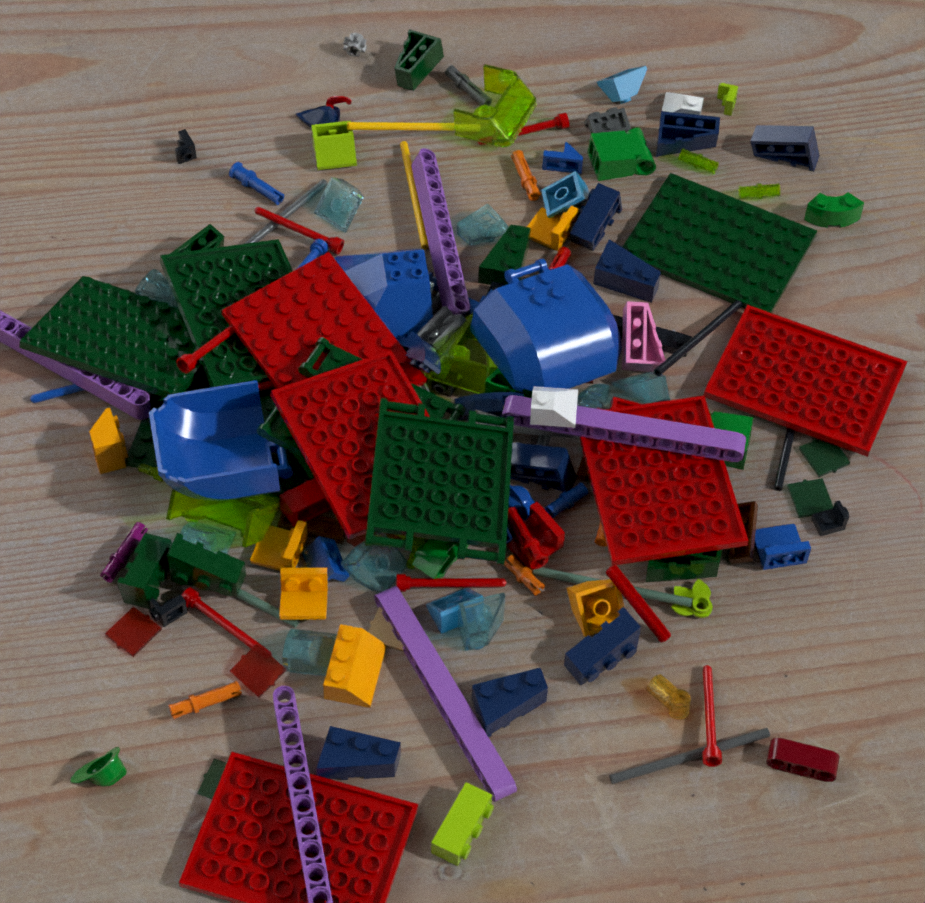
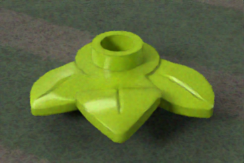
(700, 594)

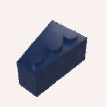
(787, 144)
(595, 216)
(542, 466)
(604, 649)
(507, 698)
(357, 755)

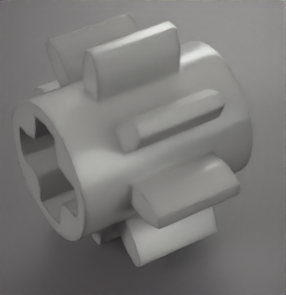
(354, 44)

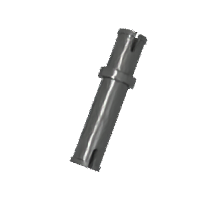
(462, 82)

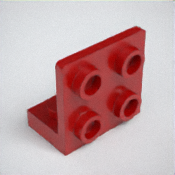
(543, 529)

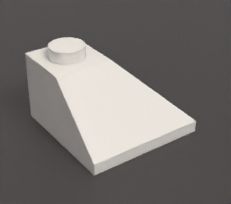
(682, 103)
(554, 407)

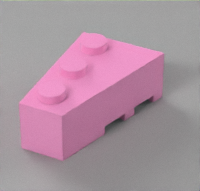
(640, 340)

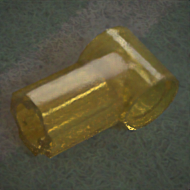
(669, 695)

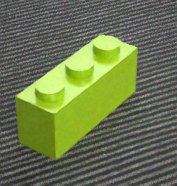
(462, 824)

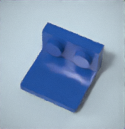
(781, 547)

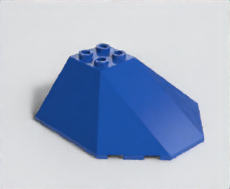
(394, 286)

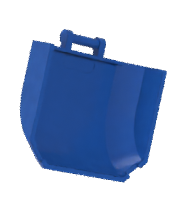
(547, 329)
(211, 444)

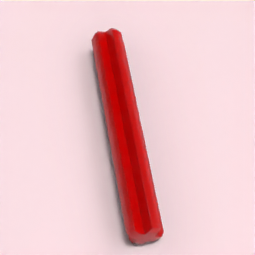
(638, 603)

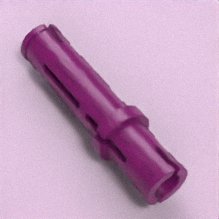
(120, 558)

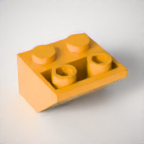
(108, 443)

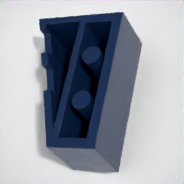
(686, 132)
(626, 273)

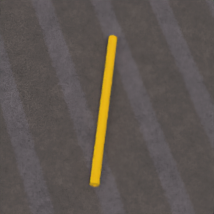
(400, 126)
(414, 196)

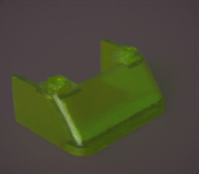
(506, 119)
(455, 362)
(247, 515)

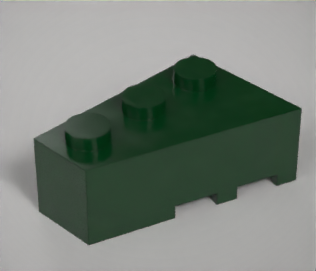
(417, 59)
(204, 239)
(507, 254)
(684, 567)
(204, 569)
(146, 571)

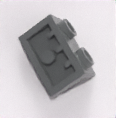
(609, 121)
(441, 327)

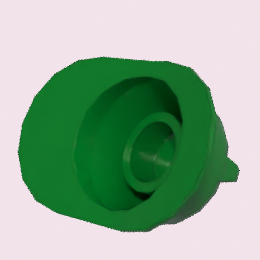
(102, 771)

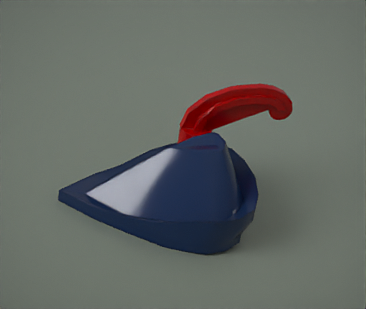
(324, 114)

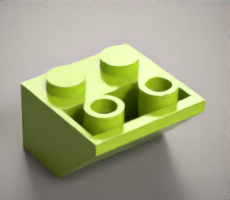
(333, 145)

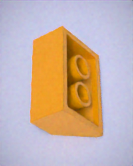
(354, 667)

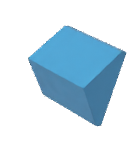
(445, 609)

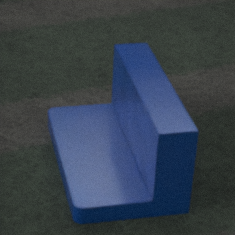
(325, 554)

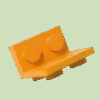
(554, 230)
(280, 547)
(303, 593)

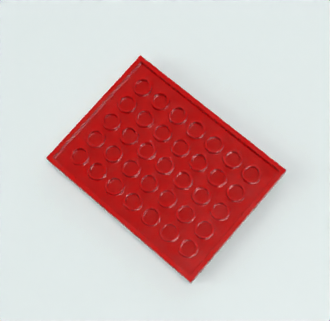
(310, 303)
(806, 380)
(336, 428)
(659, 499)
(251, 845)

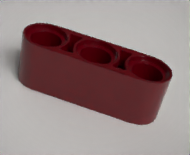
(803, 759)

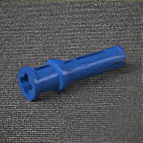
(250, 179)

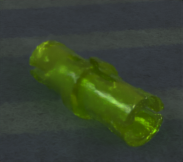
(698, 161)
(759, 191)

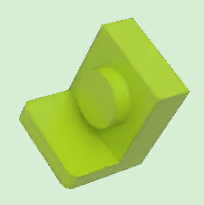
(728, 95)

